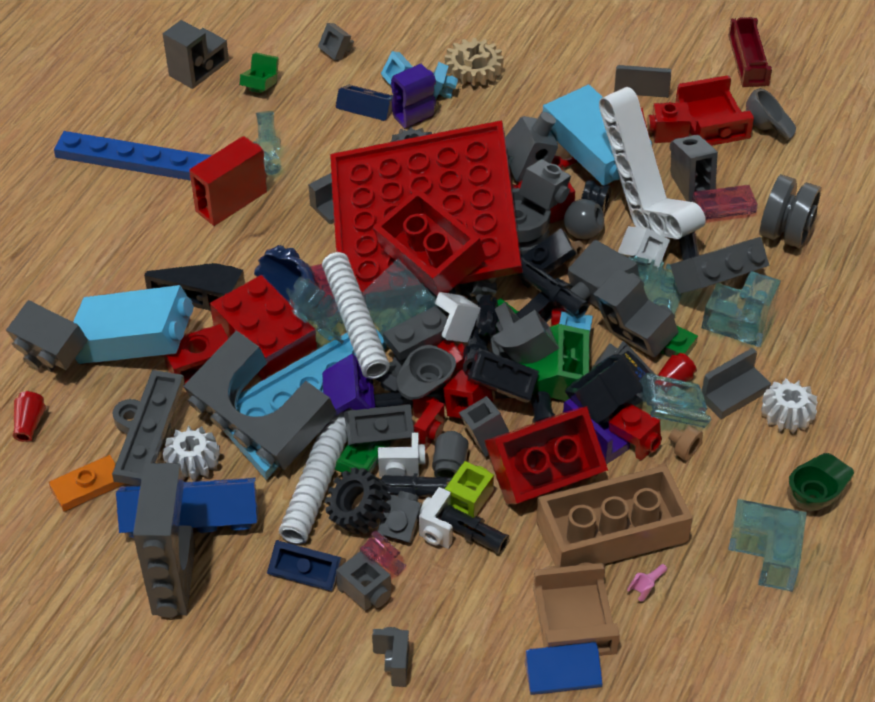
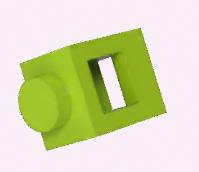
(470, 488)

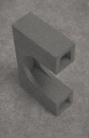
(275, 436)
(161, 544)

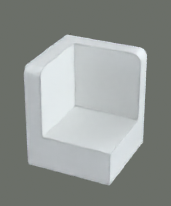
(644, 244)
(461, 317)

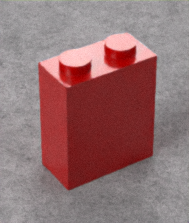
(228, 180)

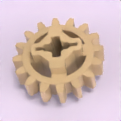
(474, 61)

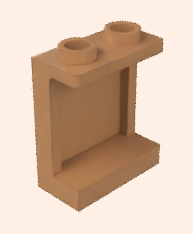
(575, 607)

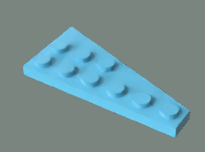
(277, 389)

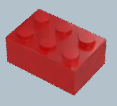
(430, 242)
(267, 321)
(546, 455)

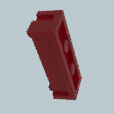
(749, 52)

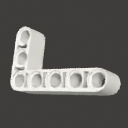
(640, 171)

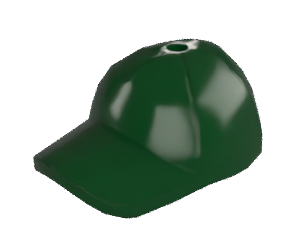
(819, 482)

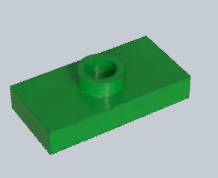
(360, 456)

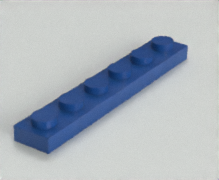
(127, 155)

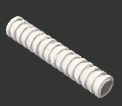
(355, 316)
(314, 481)

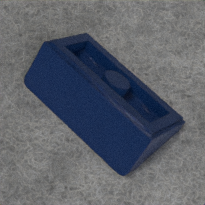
(364, 102)
(304, 565)

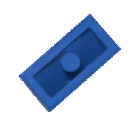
(563, 668)

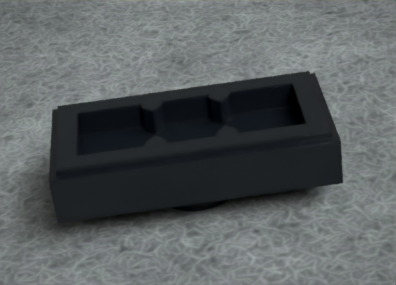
(550, 253)
(503, 375)

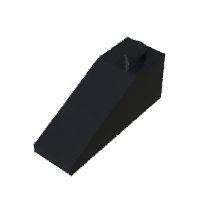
(200, 282)

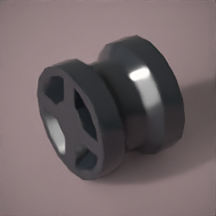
(597, 193)

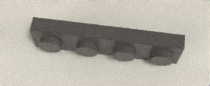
(148, 426)

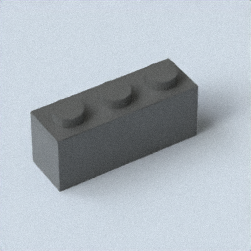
(719, 265)

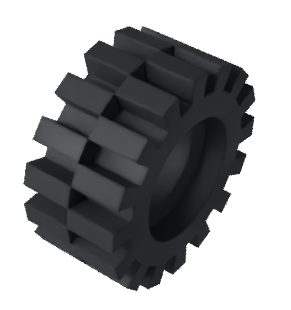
(370, 506)

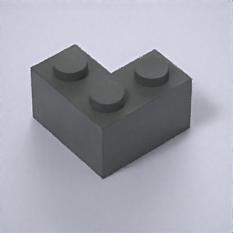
(193, 53)
(632, 314)
(45, 337)

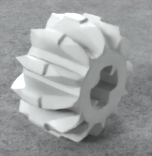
(789, 406)
(194, 451)

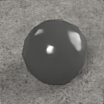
(584, 219)

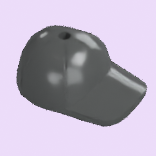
(769, 113)
(425, 372)

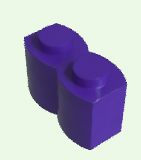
(413, 95)

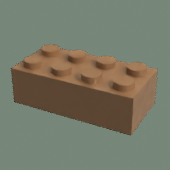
(614, 518)

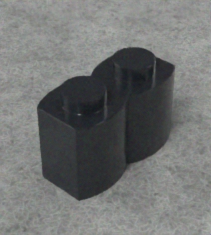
(605, 388)

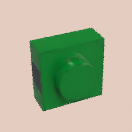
(682, 343)

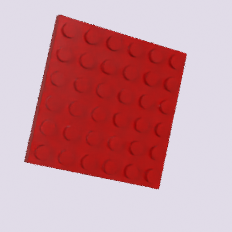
(456, 168)

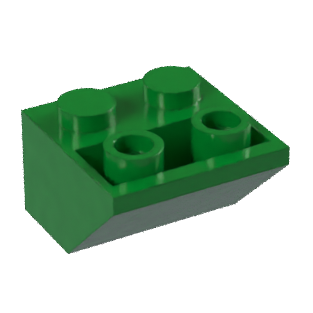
(565, 364)

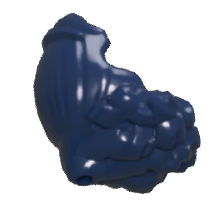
(283, 268)

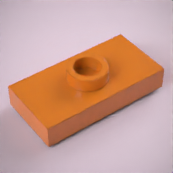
(84, 483)

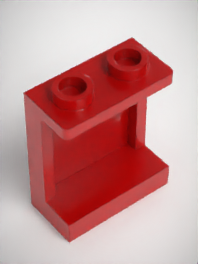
(715, 111)

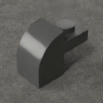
(525, 338)

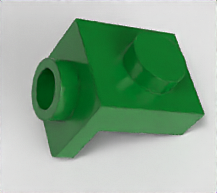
(262, 73)

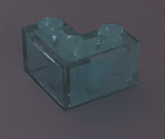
(743, 312)
(772, 534)

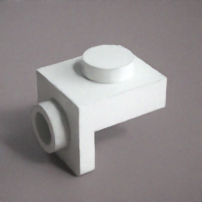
(401, 460)
(430, 526)

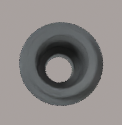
(449, 454)

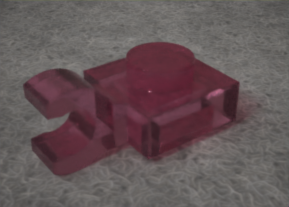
(384, 552)

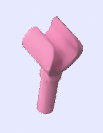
(645, 583)

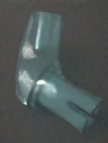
(268, 141)

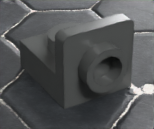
(395, 646)

